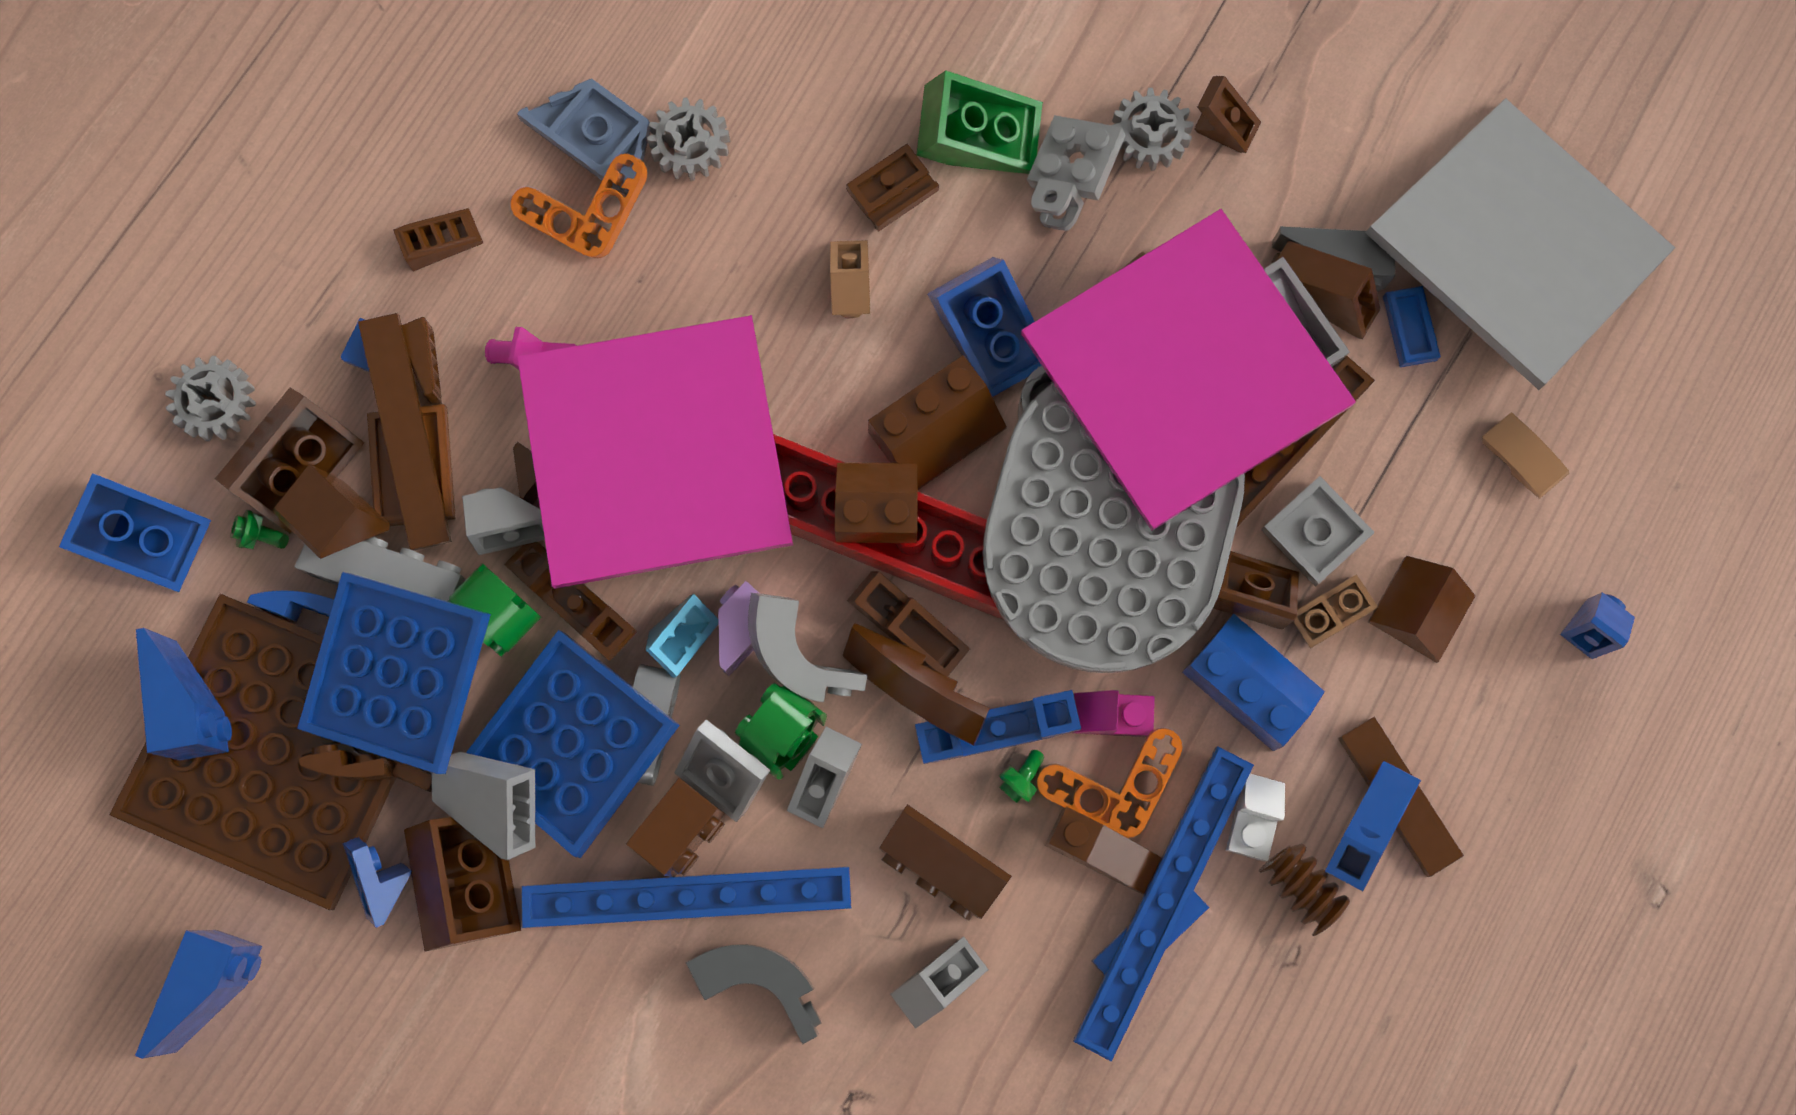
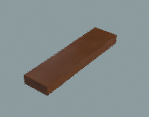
(1420, 824)

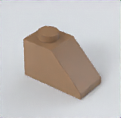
(849, 278)

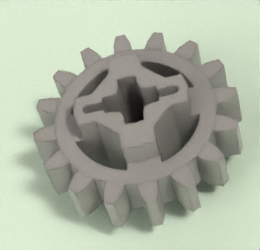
(1166, 123)
(697, 151)
(208, 416)

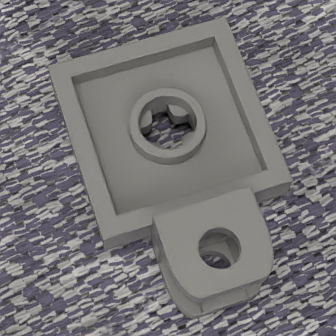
(1063, 183)

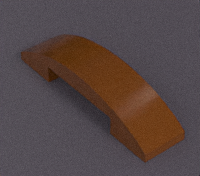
(573, 603)

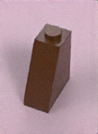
(1338, 287)

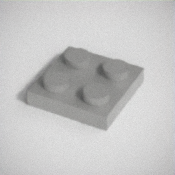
(1317, 531)
(721, 770)

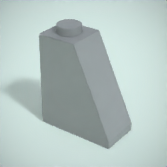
(489, 801)

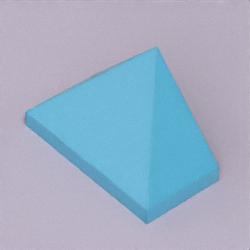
(681, 634)

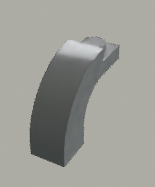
(763, 967)

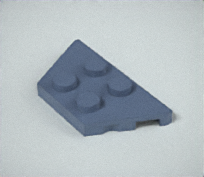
(591, 127)

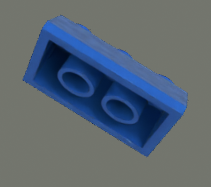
(1254, 683)

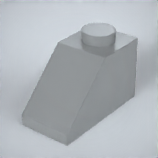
(500, 520)
(824, 776)
(939, 982)

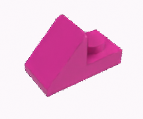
(1114, 713)

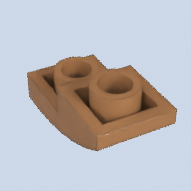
(1526, 455)
(1334, 611)

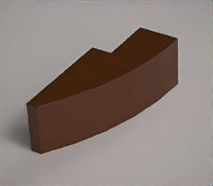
(908, 622)

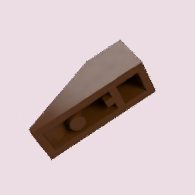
(1102, 850)

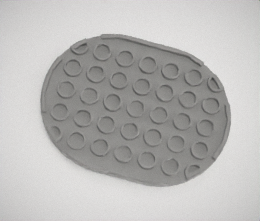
(1079, 562)

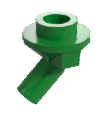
(248, 530)
(1018, 783)

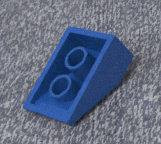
(986, 321)
(135, 533)
(177, 705)
(200, 983)

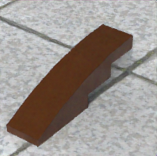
(918, 688)

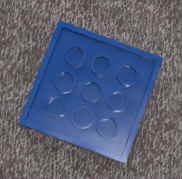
(394, 672)
(582, 736)

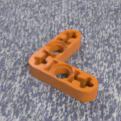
(582, 224)
(1113, 801)

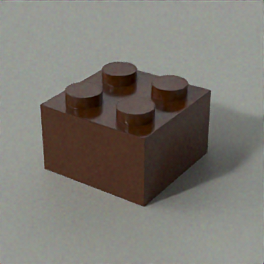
(677, 830)

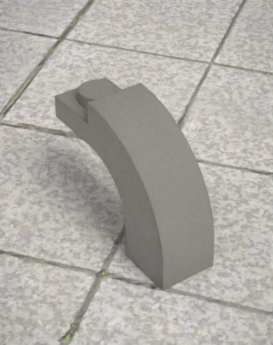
(775, 645)

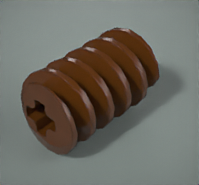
(1306, 887)

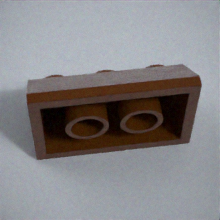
(938, 421)
(282, 448)
(943, 864)
(458, 885)

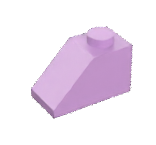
(733, 627)

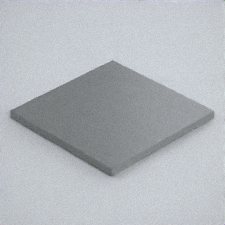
(1520, 242)

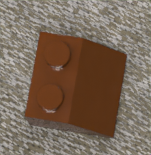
(876, 503)

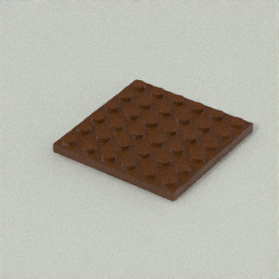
(256, 801)

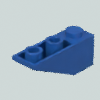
(1372, 826)

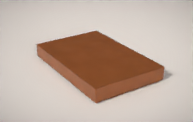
(382, 480)

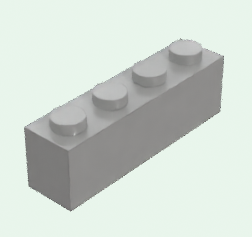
(377, 563)

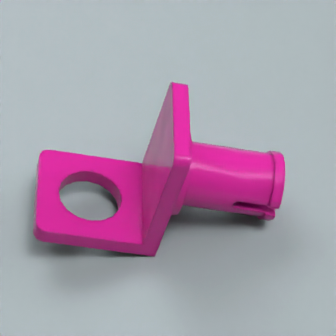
(522, 344)

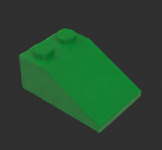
(978, 125)

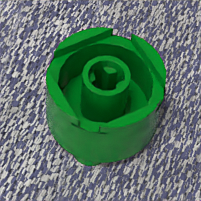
(509, 613)
(780, 729)

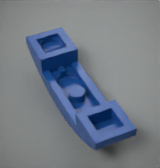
(290, 603)
(1004, 728)

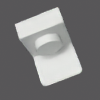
(1256, 817)

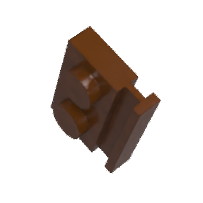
(892, 187)

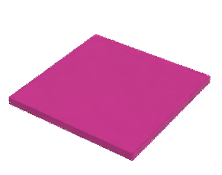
(1187, 368)
(653, 452)

